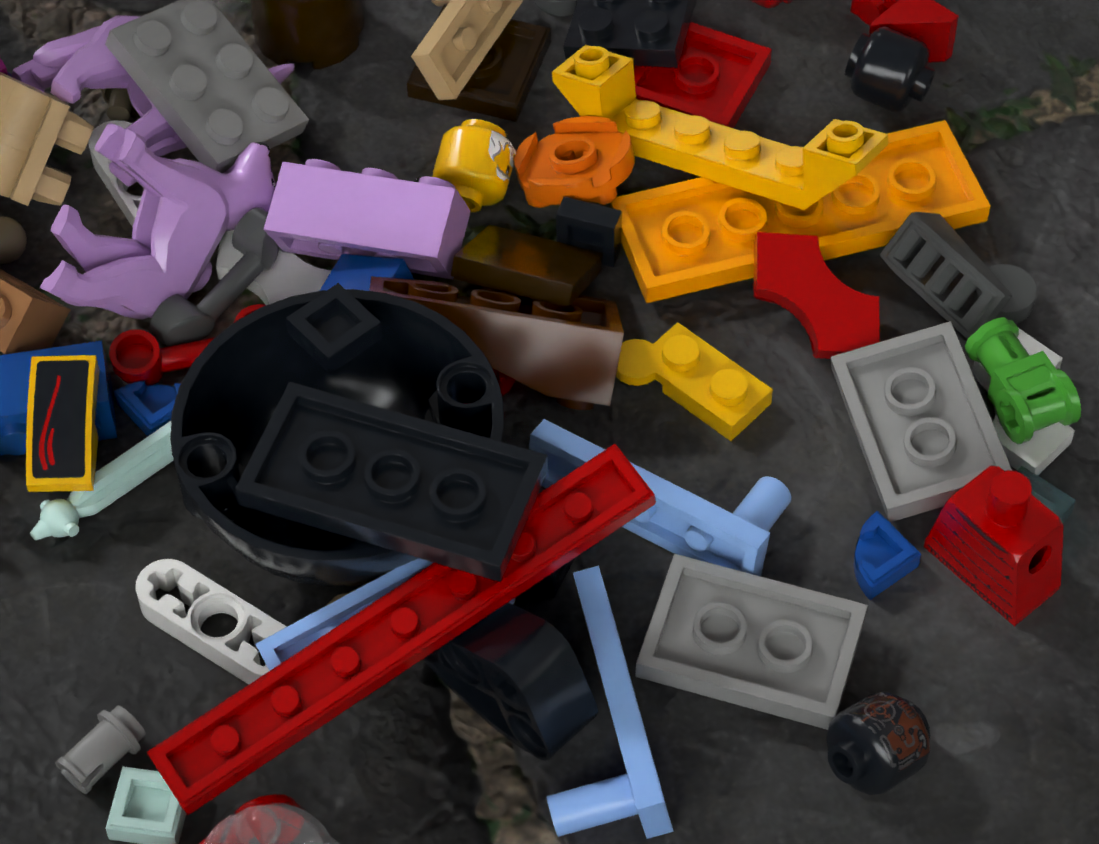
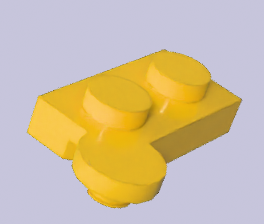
(696, 379)

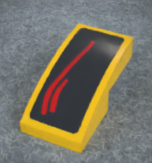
(62, 423)

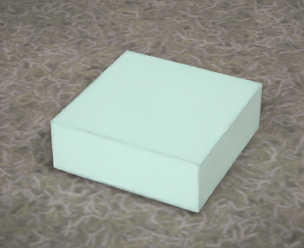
(144, 809)

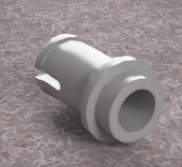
(101, 748)

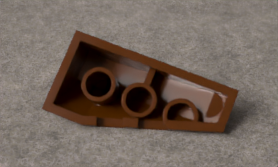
(543, 345)

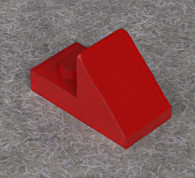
(916, 18)

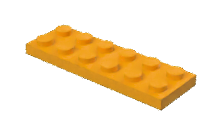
(705, 231)

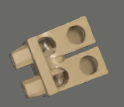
(28, 130)

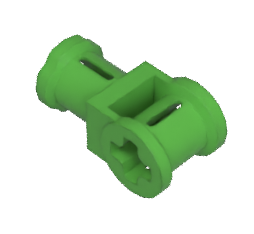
(1022, 386)

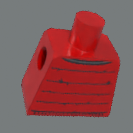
(1001, 542)

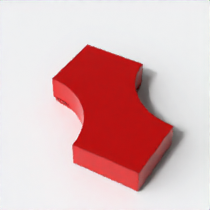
(795, 276)

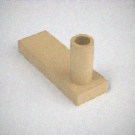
(460, 42)

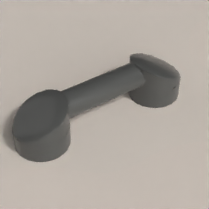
(182, 322)

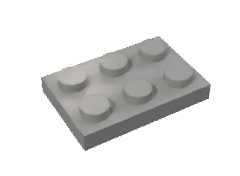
(205, 81)
(918, 418)
(752, 641)

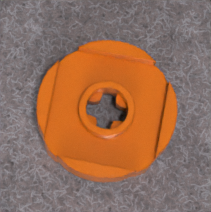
(578, 162)

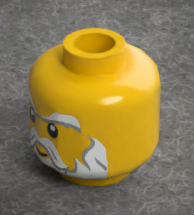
(476, 162)

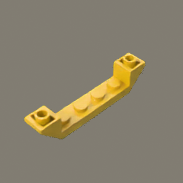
(604, 86)

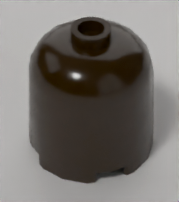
(307, 30)

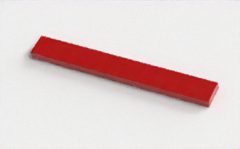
(392, 636)

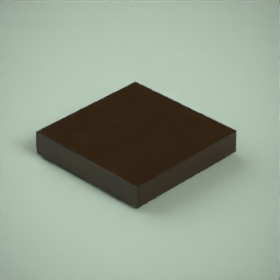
(503, 76)
(527, 265)

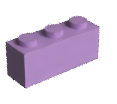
(367, 214)

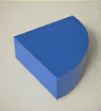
(147, 405)
(882, 556)

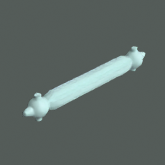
(111, 482)

